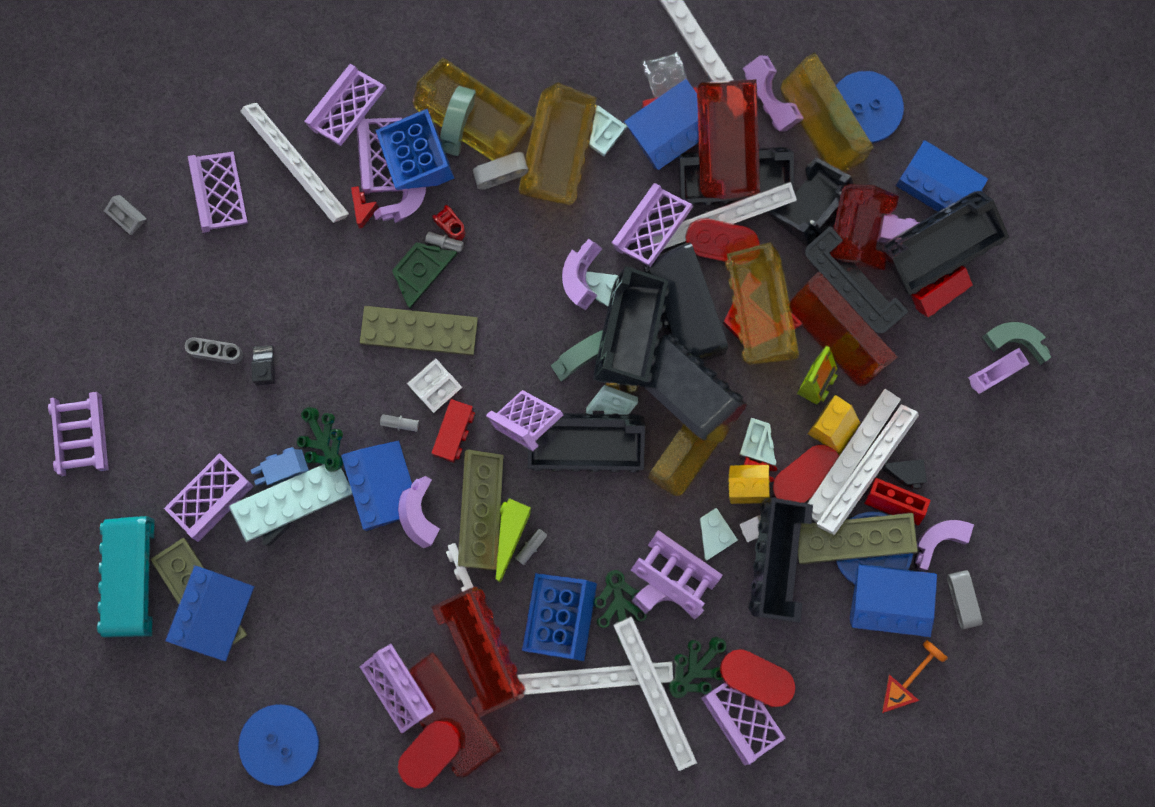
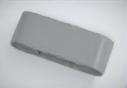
(500, 170)
(206, 345)
(964, 599)

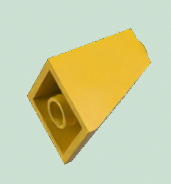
(835, 424)
(748, 483)

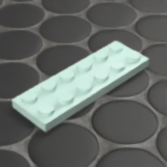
(289, 501)

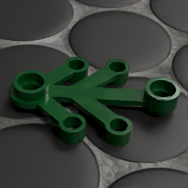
(332, 459)
(619, 603)
(695, 668)

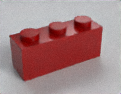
(942, 292)
(453, 431)
(896, 500)

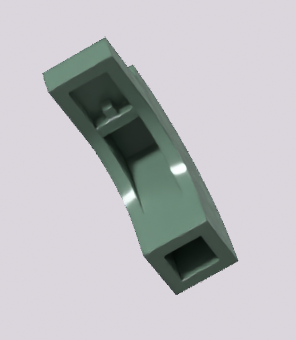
(455, 119)
(1018, 333)
(577, 356)

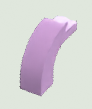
(409, 204)
(575, 274)
(998, 371)
(411, 514)
(948, 530)
(650, 596)

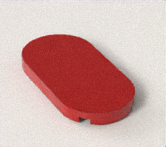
(717, 238)
(805, 474)
(757, 678)
(429, 754)

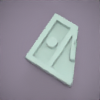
(605, 131)
(601, 285)
(612, 401)
(758, 442)
(715, 534)

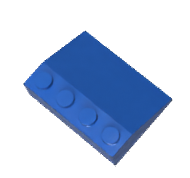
(667, 125)
(414, 152)
(938, 178)
(377, 481)
(893, 600)
(210, 613)
(559, 616)

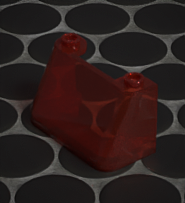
(859, 224)

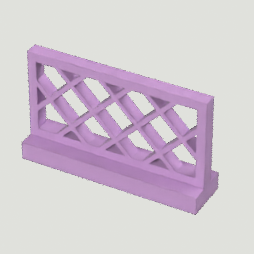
(335, 99)
(365, 159)
(202, 197)
(638, 220)
(515, 429)
(216, 511)
(405, 689)
(732, 731)

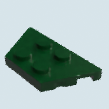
(420, 269)

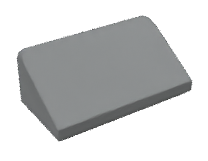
(124, 214)

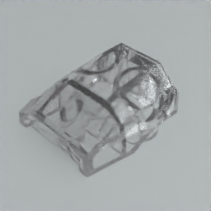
(664, 73)

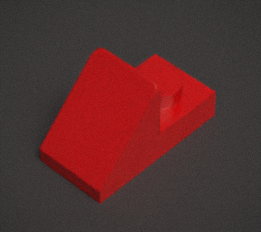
(362, 211)

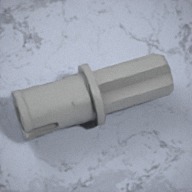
(444, 241)
(399, 423)
(531, 546)

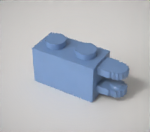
(281, 467)

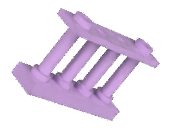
(97, 441)
(685, 560)

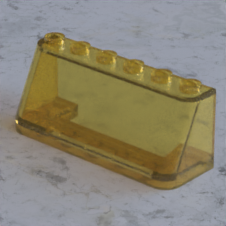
(826, 115)
(493, 123)
(558, 144)
(762, 305)
(681, 462)

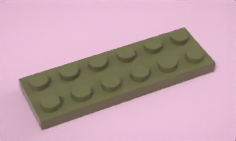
(418, 330)
(480, 510)
(858, 539)
(175, 568)

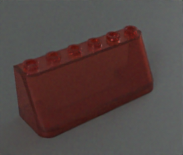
(728, 138)
(841, 329)
(481, 650)
(452, 706)

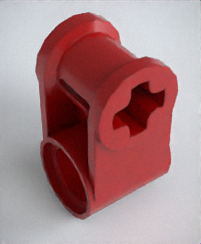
(448, 221)

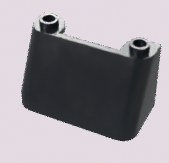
(815, 203)

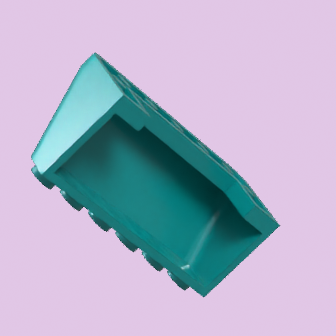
(125, 577)

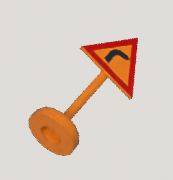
(897, 694)

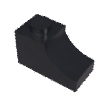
(263, 365)

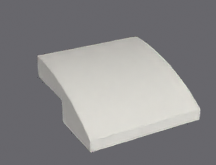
(434, 385)

